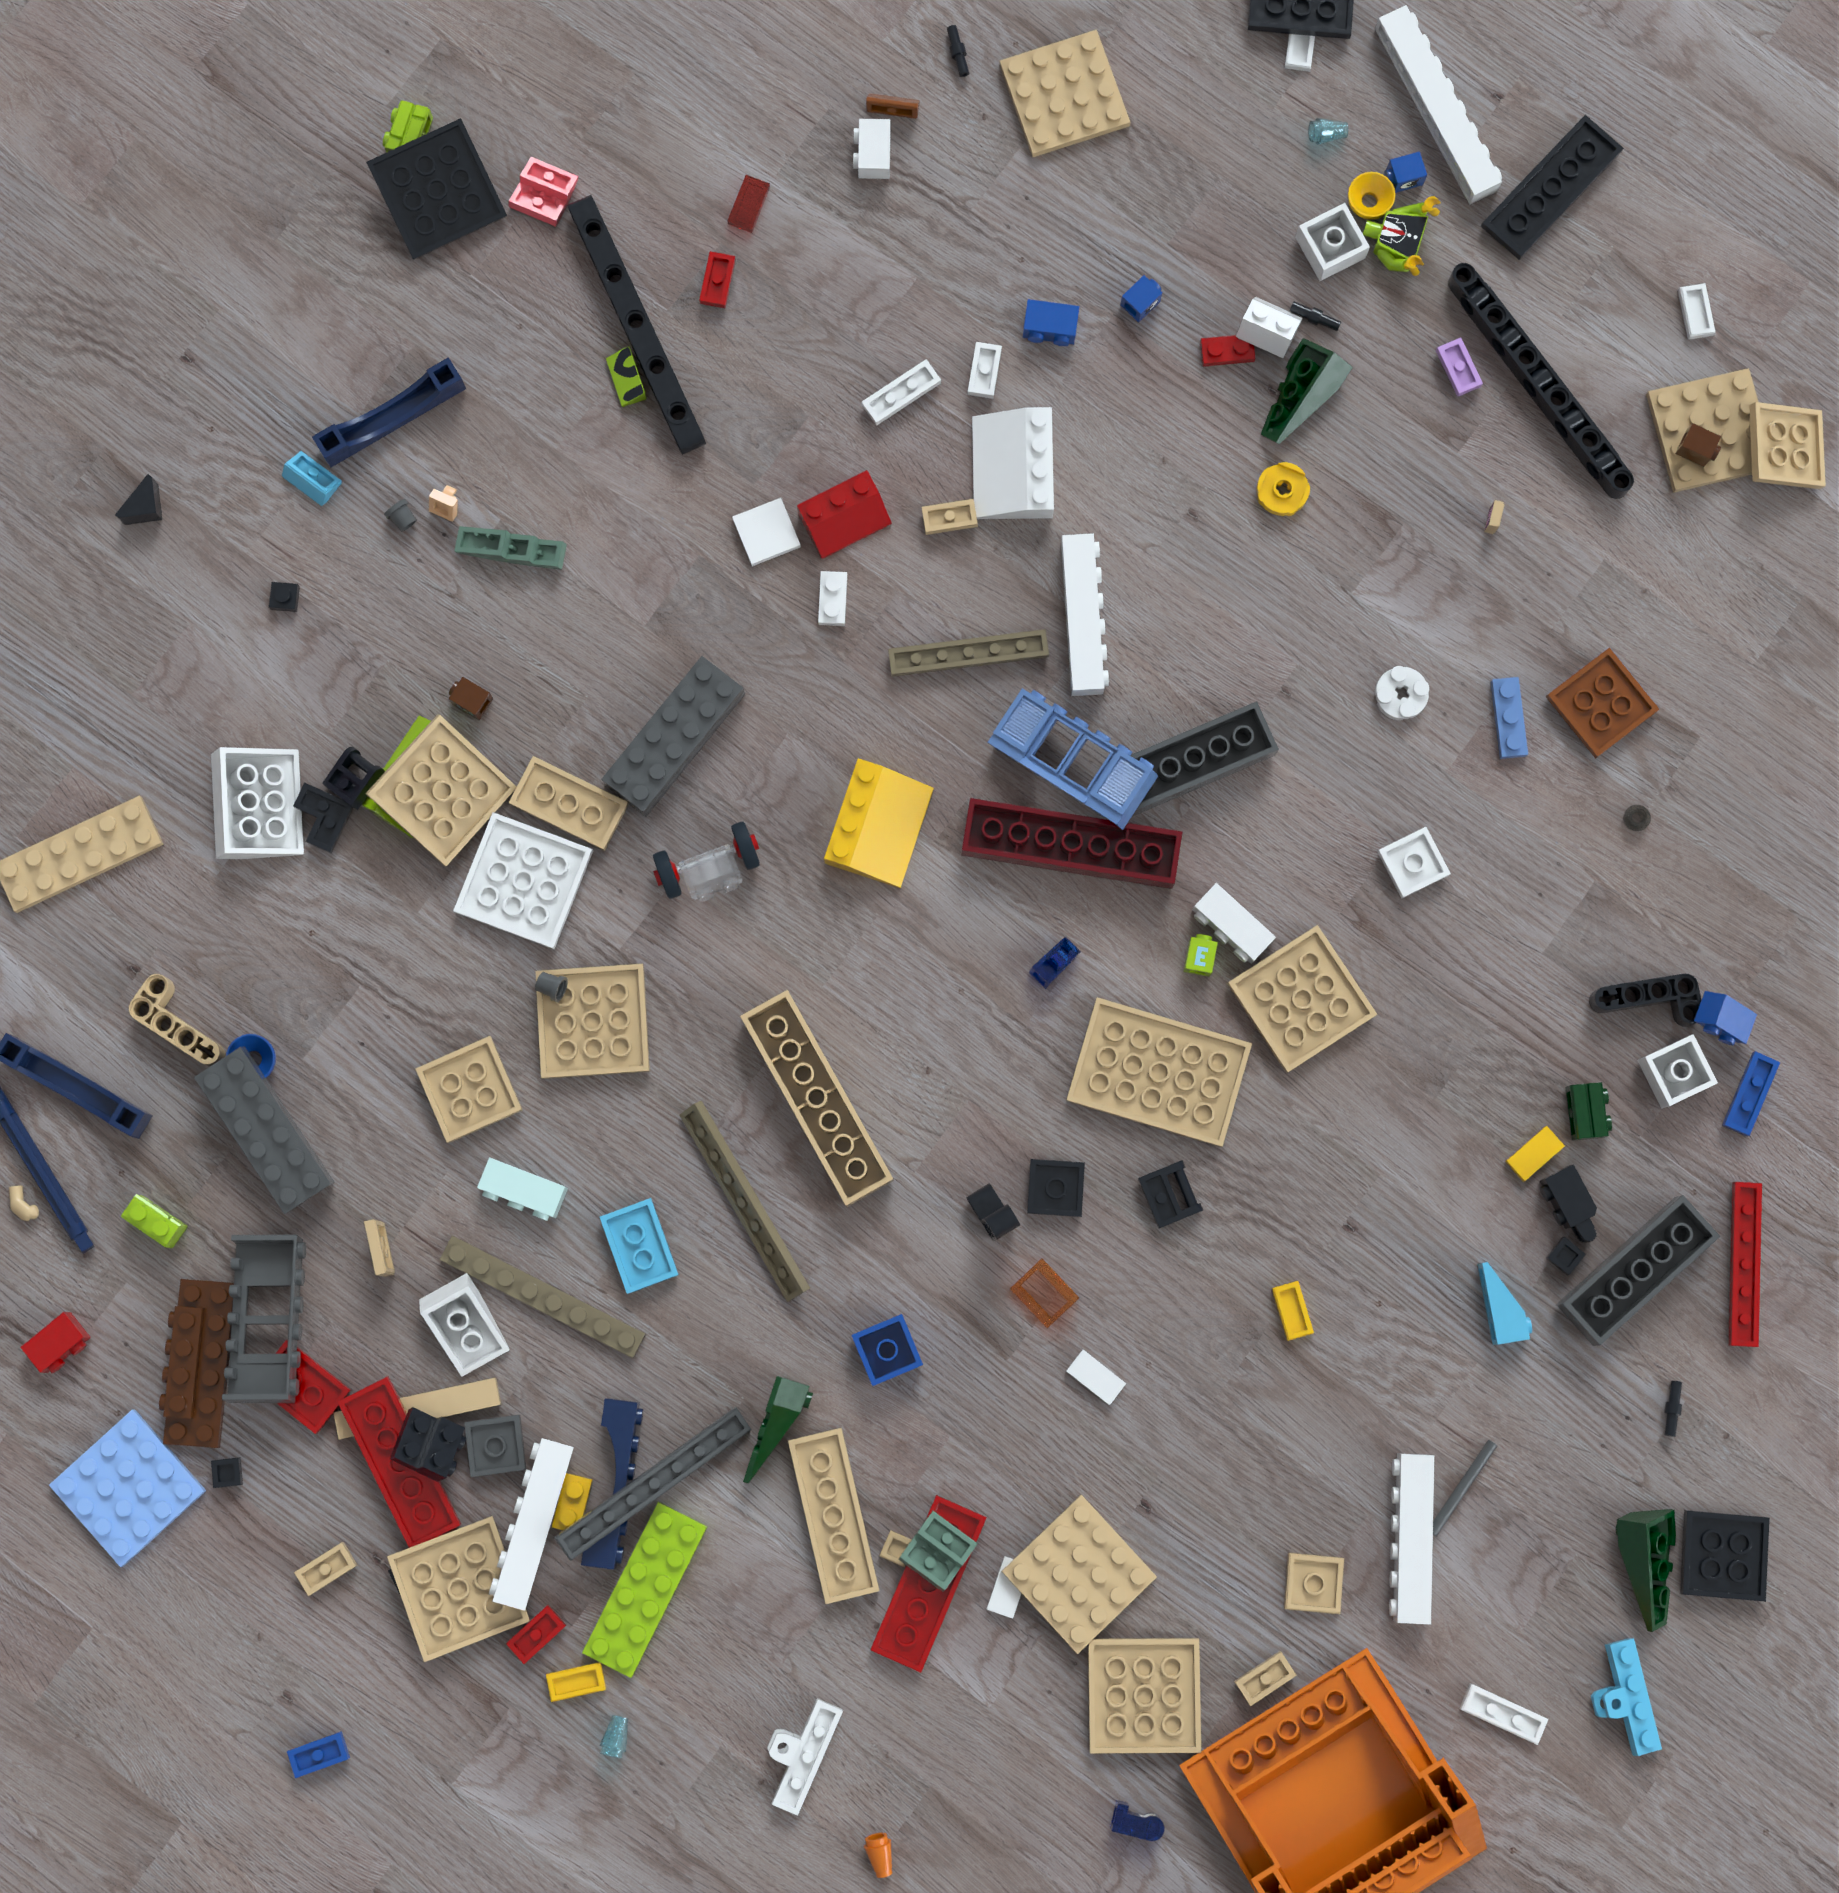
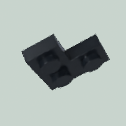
(330, 814)

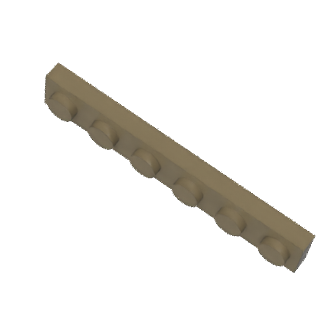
(968, 653)

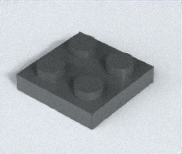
(495, 1445)

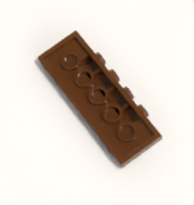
(197, 1364)

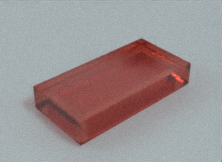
(748, 203)

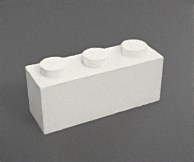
(1232, 924)

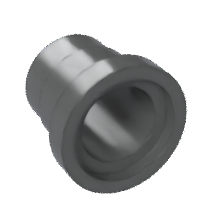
(401, 515)
(552, 986)

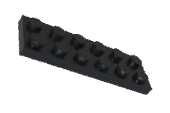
(1552, 187)

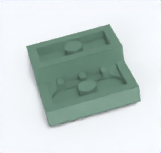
(937, 1551)

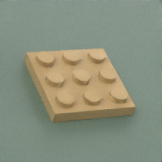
(1787, 445)
(469, 1089)

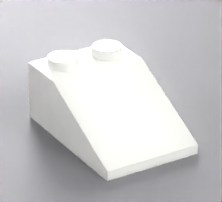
(463, 1324)

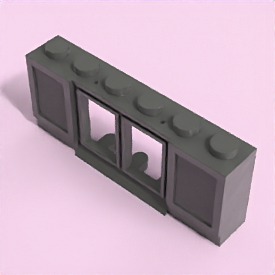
(264, 1263)

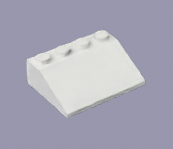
(1013, 464)
(255, 803)

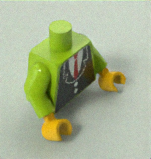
(1401, 235)

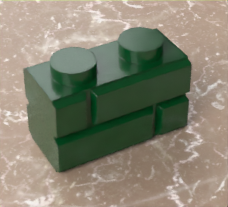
(1588, 1111)

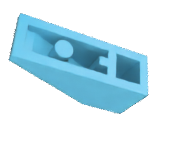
(1504, 1314)

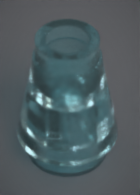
(1327, 130)
(615, 1738)

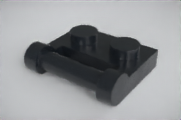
(346, 783)
(1162, 1198)

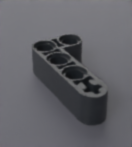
(1644, 996)
(994, 1216)

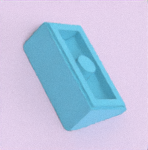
(310, 478)

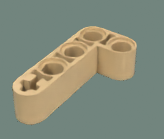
(179, 1028)

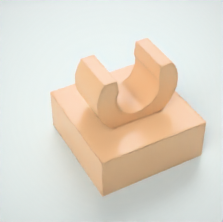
(444, 503)

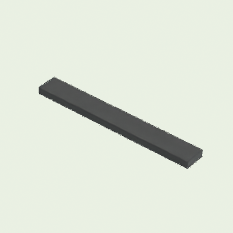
(652, 1483)

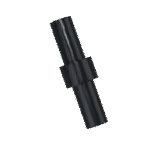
(958, 51)
(1315, 316)
(1673, 1408)

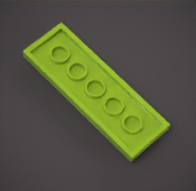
(644, 1589)

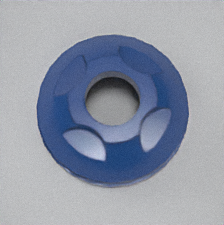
(260, 1044)

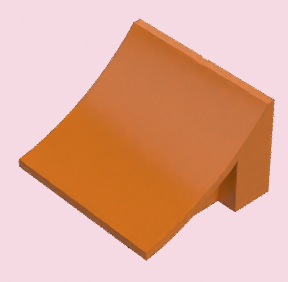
(1337, 1792)

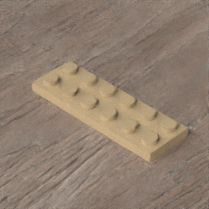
(78, 854)
(833, 1515)

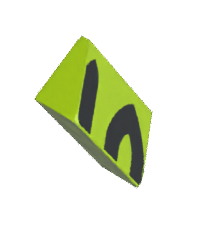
(626, 377)

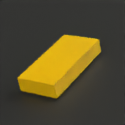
(1534, 1153)
(1292, 1310)
(576, 1681)

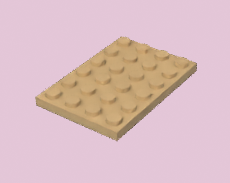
(1159, 1072)

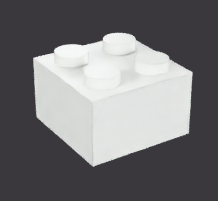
(1332, 242)
(1677, 1071)

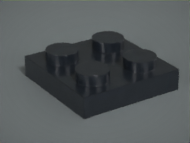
(1055, 1188)

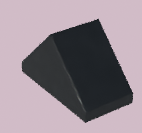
(142, 504)

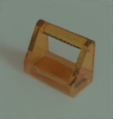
(1056, 1282)

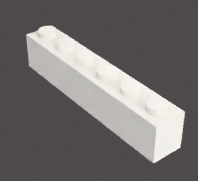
(1082, 614)
(532, 1524)
(1412, 1538)

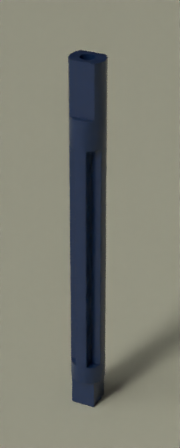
(43, 1175)

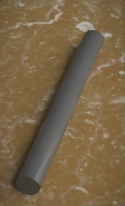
(1463, 1486)

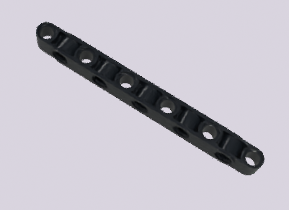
(644, 338)
(1540, 381)

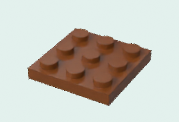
(1602, 703)

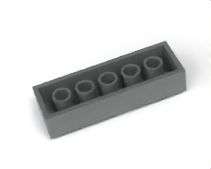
(673, 736)
(1207, 754)
(264, 1129)
(1638, 1270)

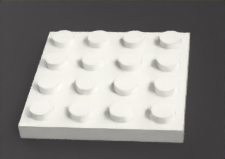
(523, 880)

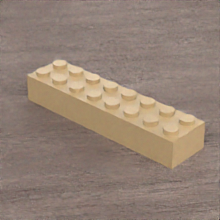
(817, 1098)

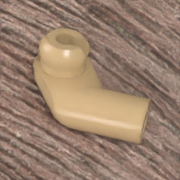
(19, 1206)

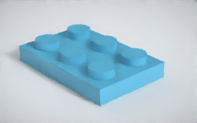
(639, 1246)

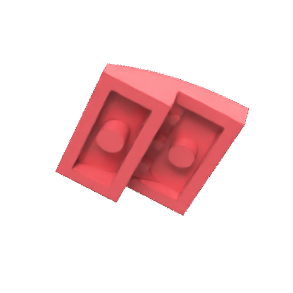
(543, 191)

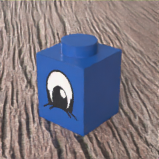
(1406, 172)
(1141, 298)

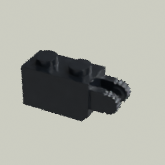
(1571, 1202)

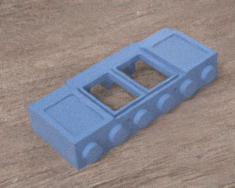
(1116, 786)

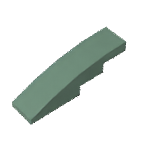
(510, 548)

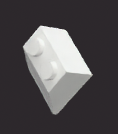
(1268, 327)

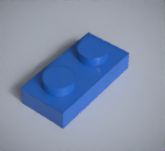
(318, 1754)

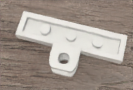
(802, 1754)

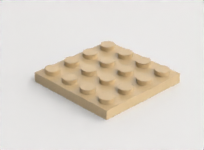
(1064, 93)
(1712, 403)
(441, 790)
(1302, 999)
(596, 1024)
(1079, 1574)
(448, 1589)
(1144, 1695)

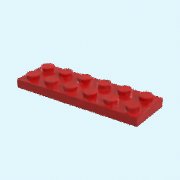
(414, 1500)
(918, 1605)

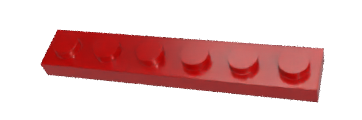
(1745, 1264)

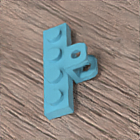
(1628, 1698)

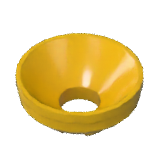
(1371, 184)

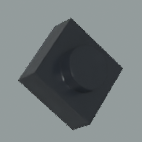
(284, 596)
(1565, 1256)
(226, 1472)

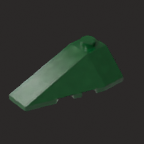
(1310, 382)

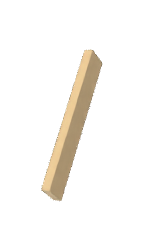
(442, 1402)

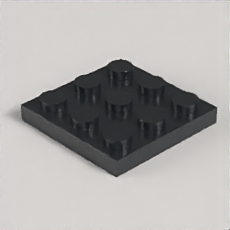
(1725, 1555)

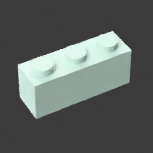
(522, 1189)

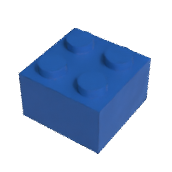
(887, 1350)

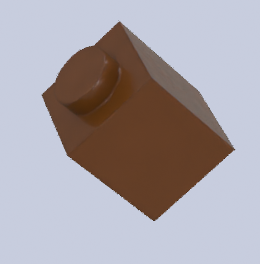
(1699, 445)
(470, 698)

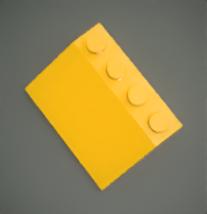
(878, 823)

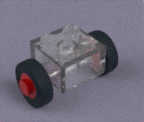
(710, 870)

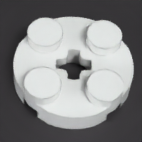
(1399, 678)

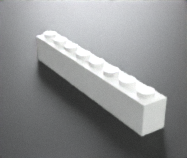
(1438, 104)

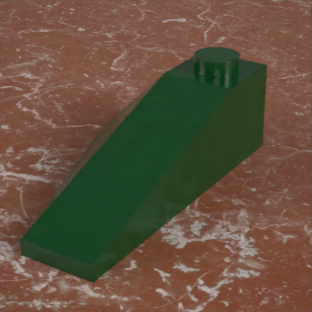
(782, 1410)
(1645, 1549)

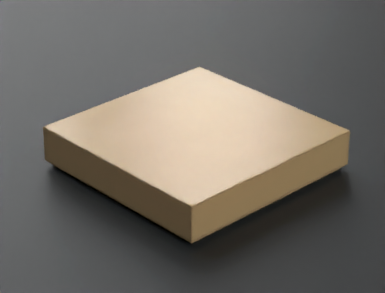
(379, 1248)
(1314, 1583)

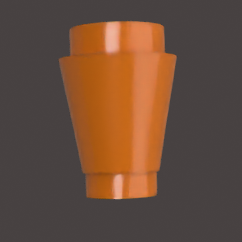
(879, 1853)

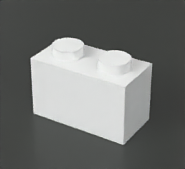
(874, 149)

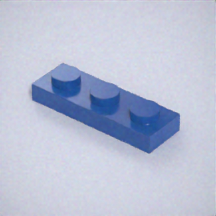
(1751, 1094)

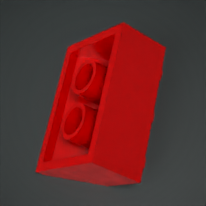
(844, 514)

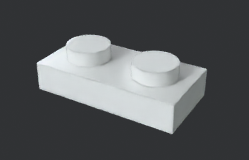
(984, 370)
(832, 598)

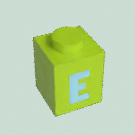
(1200, 955)

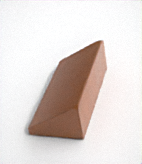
(892, 105)

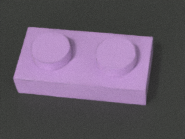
(1459, 367)

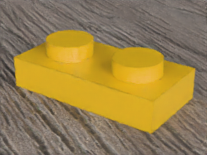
(572, 1500)

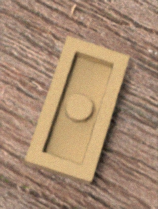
(949, 516)
(325, 1568)
(1265, 1678)

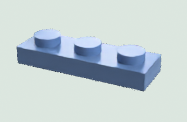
(1509, 718)

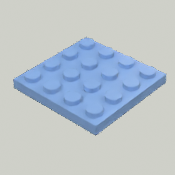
(127, 1488)

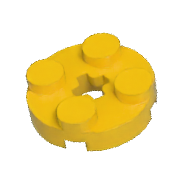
(1296, 483)

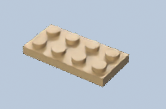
(568, 803)

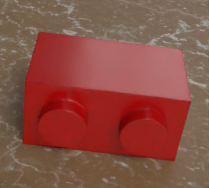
(56, 1343)

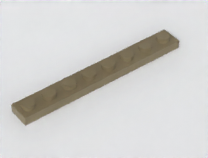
(744, 1201)
(542, 1296)

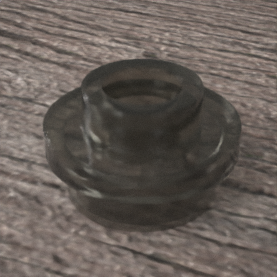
(1644, 816)

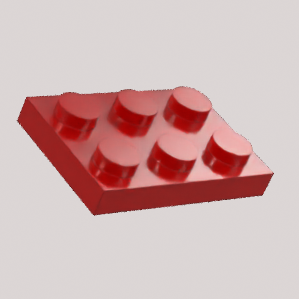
(317, 1393)

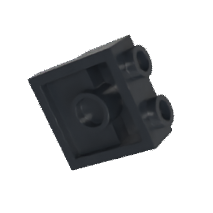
(428, 1444)

